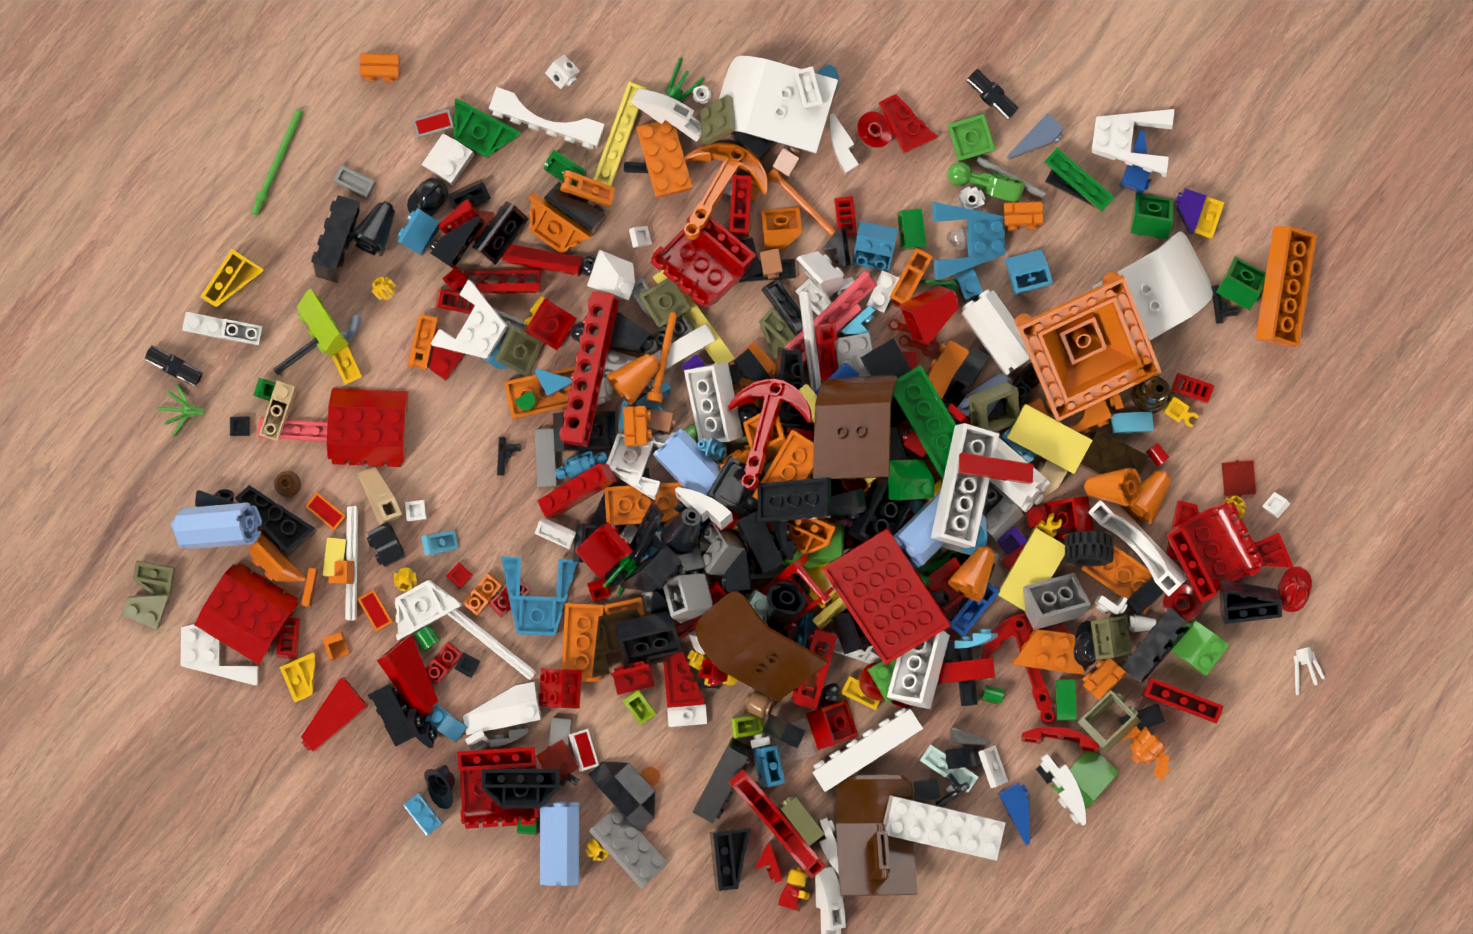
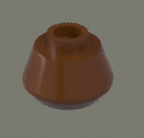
(293, 483)

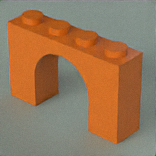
(1094, 415)

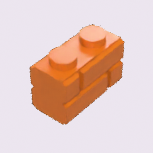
(380, 66)
(1023, 215)
(635, 426)
(1103, 678)

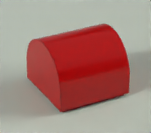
(1157, 454)
(597, 590)

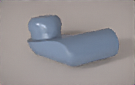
(353, 328)

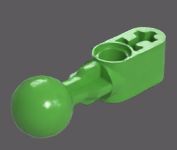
(994, 184)

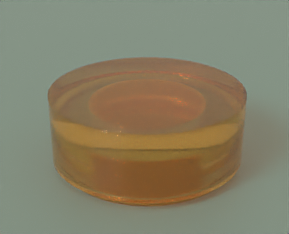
(651, 775)

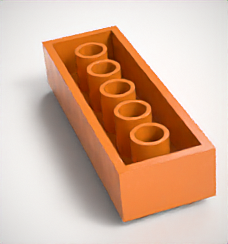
(1286, 286)

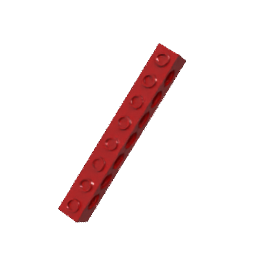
(580, 435)

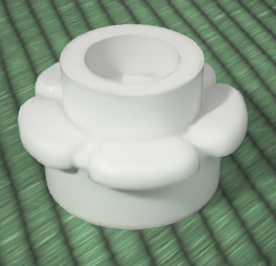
(702, 99)

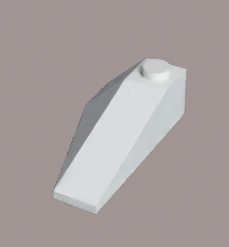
(508, 709)

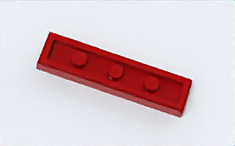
(995, 468)

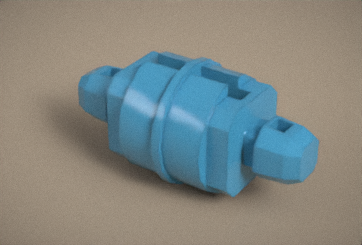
(579, 464)

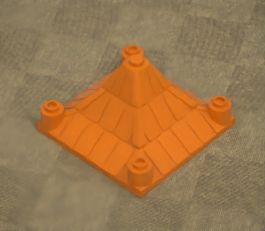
(1088, 347)

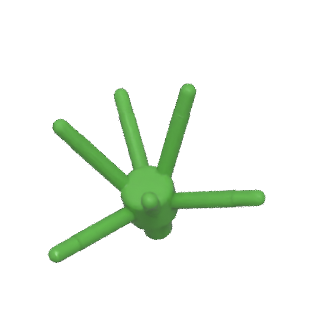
(187, 409)

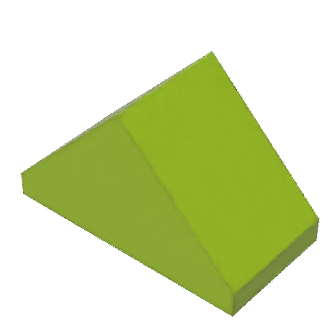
(639, 707)
(747, 726)

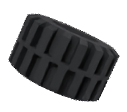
(1089, 548)

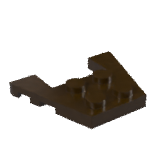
(608, 641)

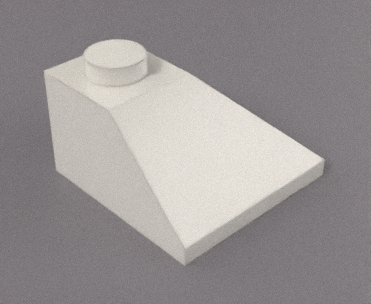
(612, 275)

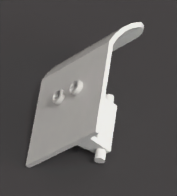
(770, 102)
(1167, 285)

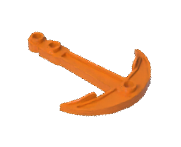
(730, 166)

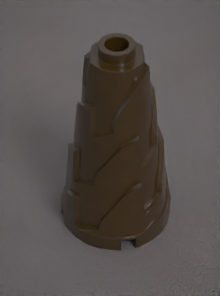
(1151, 395)

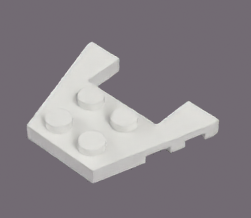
(479, 332)
(631, 462)

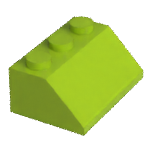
(321, 324)

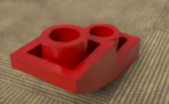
(501, 602)
(443, 662)

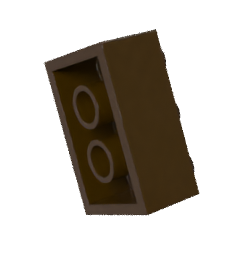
(1110, 455)

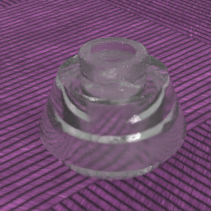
(958, 238)

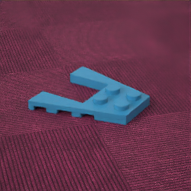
(984, 238)
(532, 613)

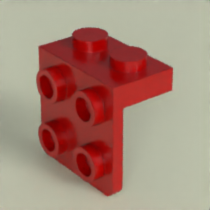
(603, 549)

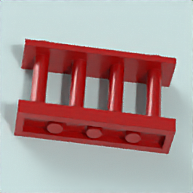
(787, 575)

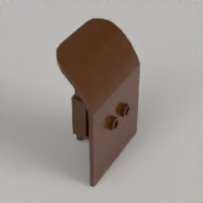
(853, 427)
(751, 650)
(867, 857)

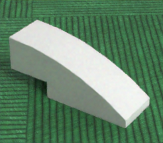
(842, 145)
(688, 346)
(705, 506)

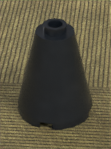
(374, 229)
(682, 531)
(783, 604)

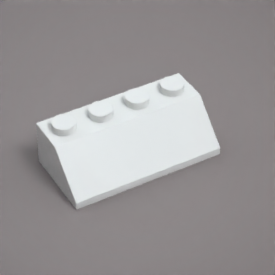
(710, 394)
(918, 672)

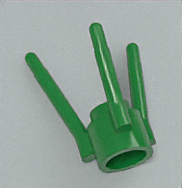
(675, 91)
(949, 284)
(626, 564)

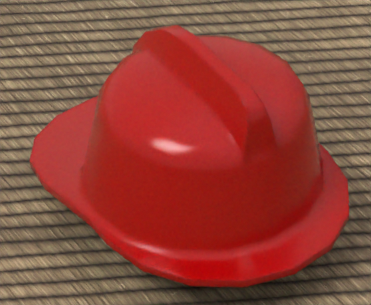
(1294, 589)

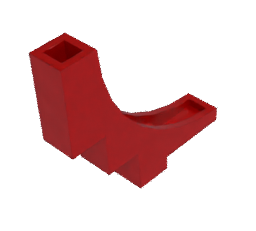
(777, 823)

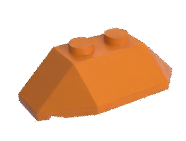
(809, 534)
(274, 561)

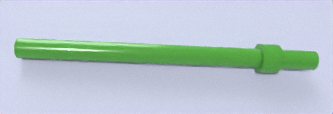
(262, 196)

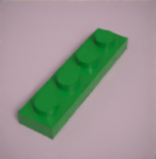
(1079, 179)

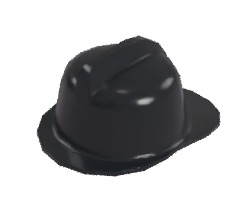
(428, 196)
(1084, 646)
(440, 784)

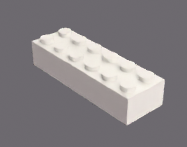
(963, 494)
(867, 749)
(943, 827)

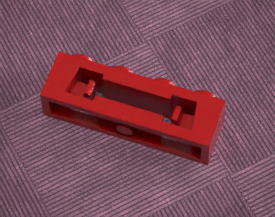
(806, 700)

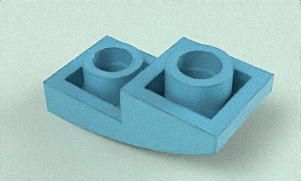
(1132, 422)
(984, 636)

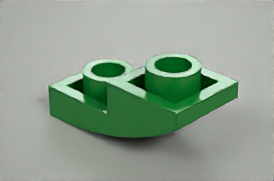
(1066, 700)

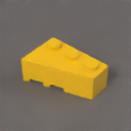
(230, 278)

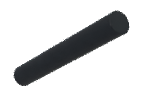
(296, 356)

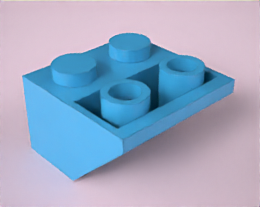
(418, 231)
(874, 246)
(1028, 272)

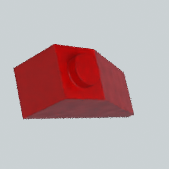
(740, 205)

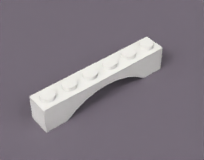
(584, 131)
(1162, 567)

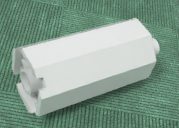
(996, 331)
(1021, 494)

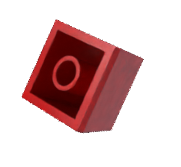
(929, 313)

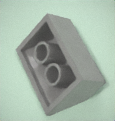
(1055, 601)

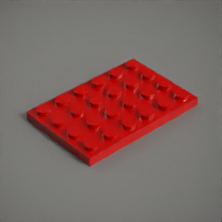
(886, 596)

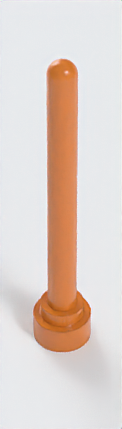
(776, 176)
(655, 394)

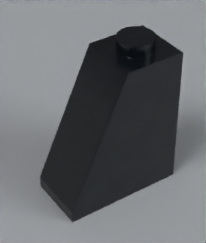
(629, 336)
(966, 376)
(691, 561)
(784, 731)

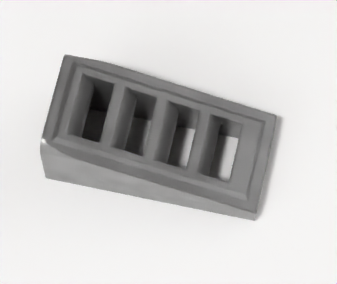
(962, 737)

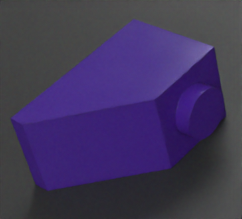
(1190, 207)

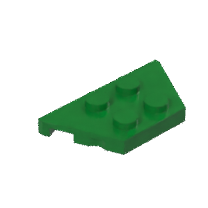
(480, 131)

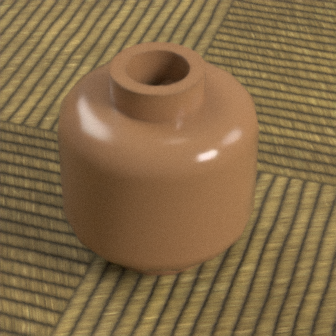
(759, 704)

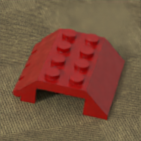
(706, 264)
(366, 427)
(1214, 549)
(246, 612)
(477, 804)

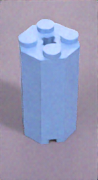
(687, 463)
(216, 526)
(916, 534)
(559, 843)

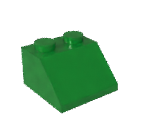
(1152, 216)
(1242, 283)
(910, 480)

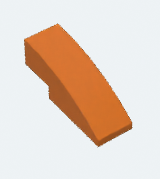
(911, 276)

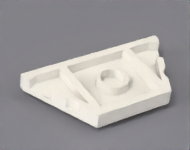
(421, 607)

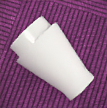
(1139, 623)

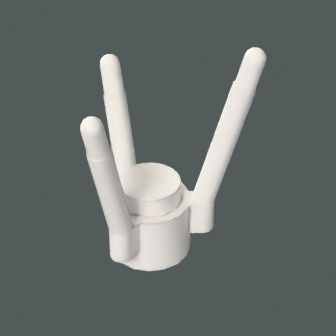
(1306, 656)

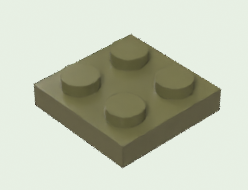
(717, 120)
(663, 300)
(519, 351)

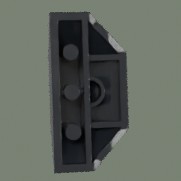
(520, 786)
(626, 791)

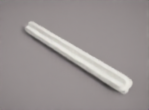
(810, 339)
(351, 555)
(492, 643)

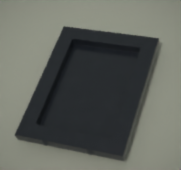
(729, 489)

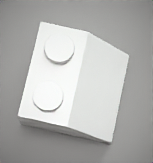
(448, 159)
(821, 272)

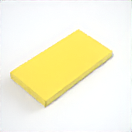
(1049, 438)
(1034, 564)

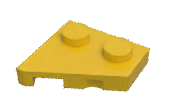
(300, 676)

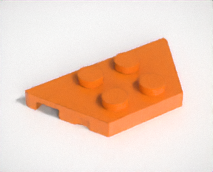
(555, 226)
(1049, 651)

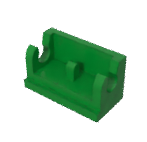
(558, 164)
(911, 229)

